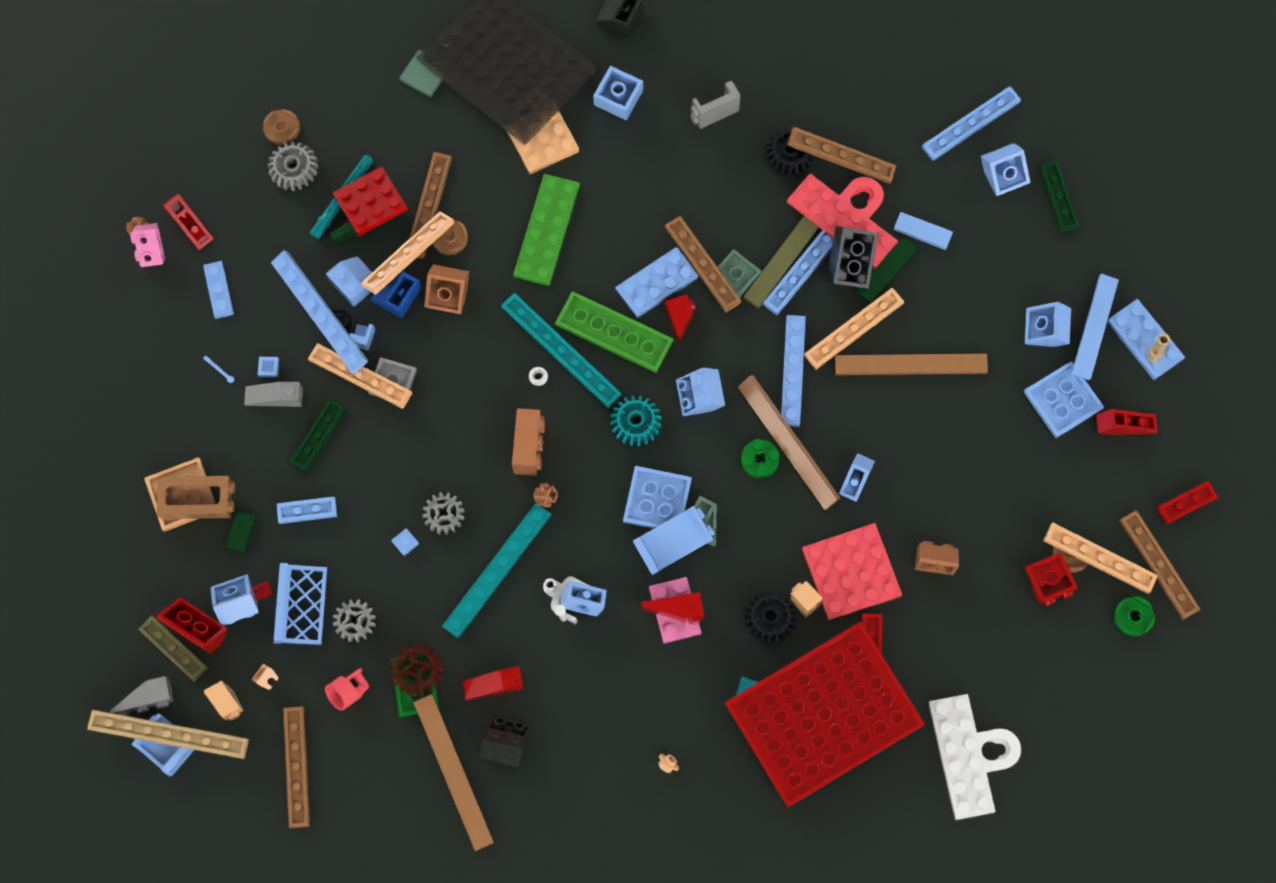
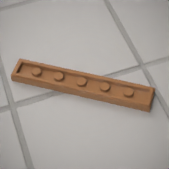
(841, 155)
(431, 192)
(703, 264)
(1159, 565)
(296, 767)

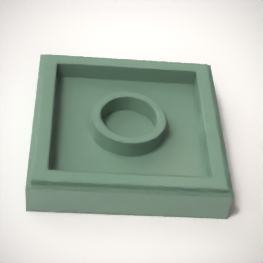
(420, 77)
(739, 272)

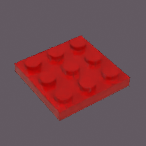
(370, 201)

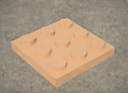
(548, 146)
(181, 495)

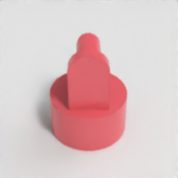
(343, 693)

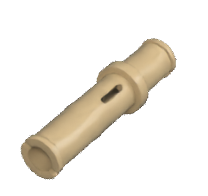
(1158, 349)

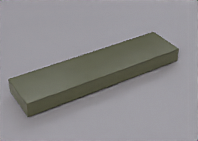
(173, 648)

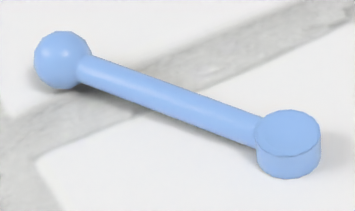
(230, 379)

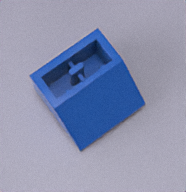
(398, 294)

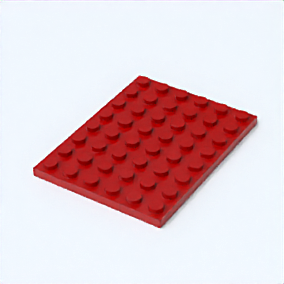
(824, 714)

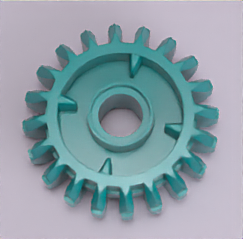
(635, 432)

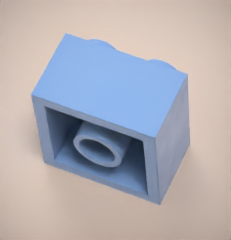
(618, 93)

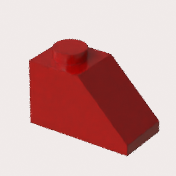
(680, 314)

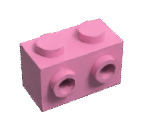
(148, 245)

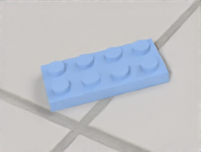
(656, 282)
(1139, 333)

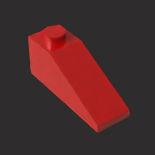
(187, 221)
(1126, 422)
(680, 608)
(493, 683)

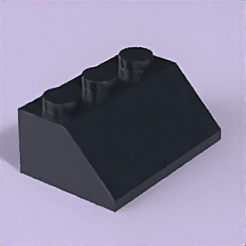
(852, 257)

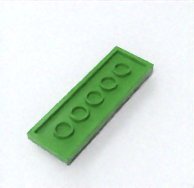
(546, 230)
(614, 332)

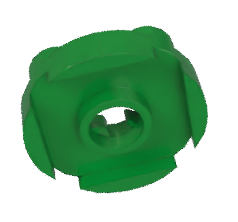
(761, 469)
(1145, 614)

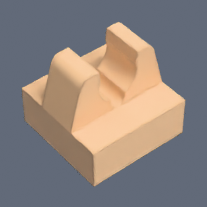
(263, 675)

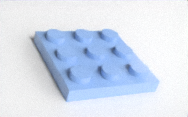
(1063, 400)
(655, 497)

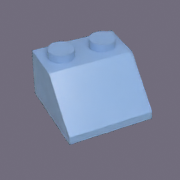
(1006, 169)
(348, 277)
(1048, 325)
(234, 600)

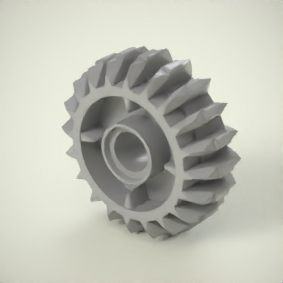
(296, 176)

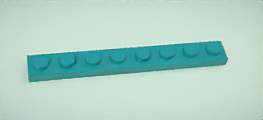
(561, 350)
(496, 570)

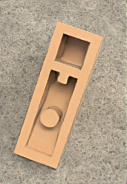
(224, 700)

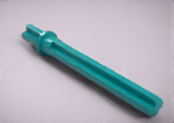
(326, 218)

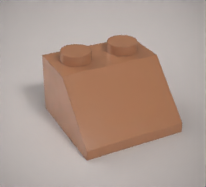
(446, 289)
(936, 558)

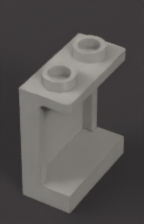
(717, 108)

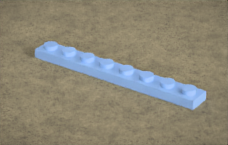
(319, 312)

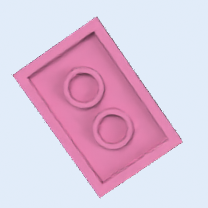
(673, 629)

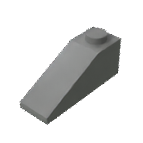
(274, 394)

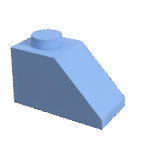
(856, 477)

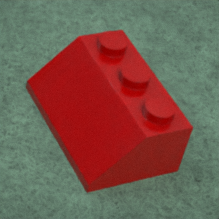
(193, 625)

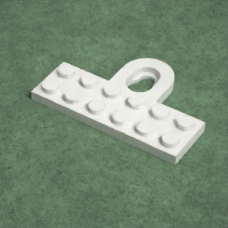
(962, 755)

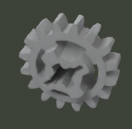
(447, 507)
(347, 625)

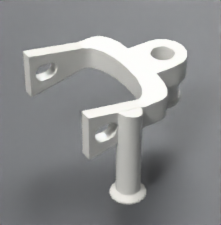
(556, 594)

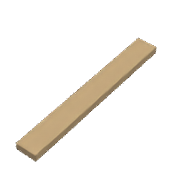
(168, 734)

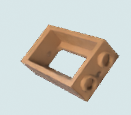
(220, 510)

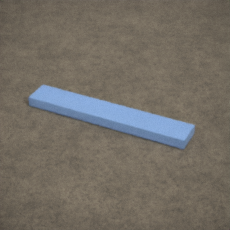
(971, 123)
(799, 273)
(1094, 327)

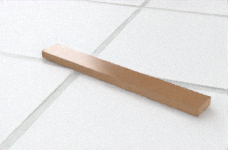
(911, 364)
(788, 442)
(453, 772)

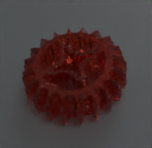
(412, 652)

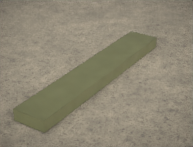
(781, 262)

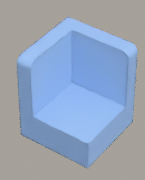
(363, 336)

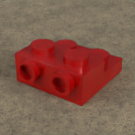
(1051, 579)

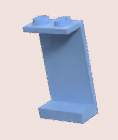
(674, 539)

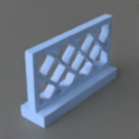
(283, 603)

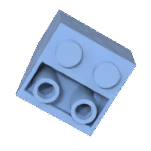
(700, 392)

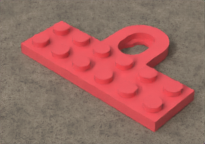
(830, 210)

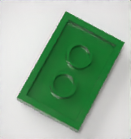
(406, 702)

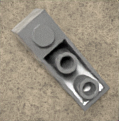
(149, 694)

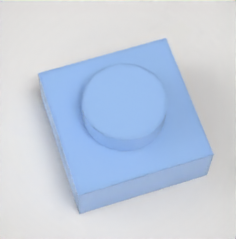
(268, 366)
(405, 542)

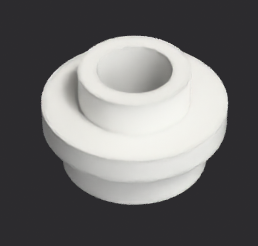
(538, 370)

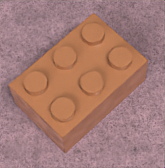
(528, 442)

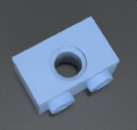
(583, 598)

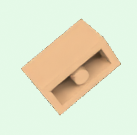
(805, 598)

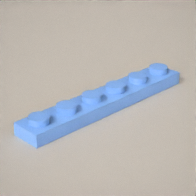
(793, 369)

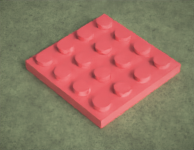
(851, 571)

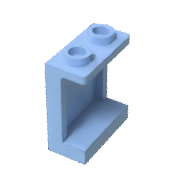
(166, 757)

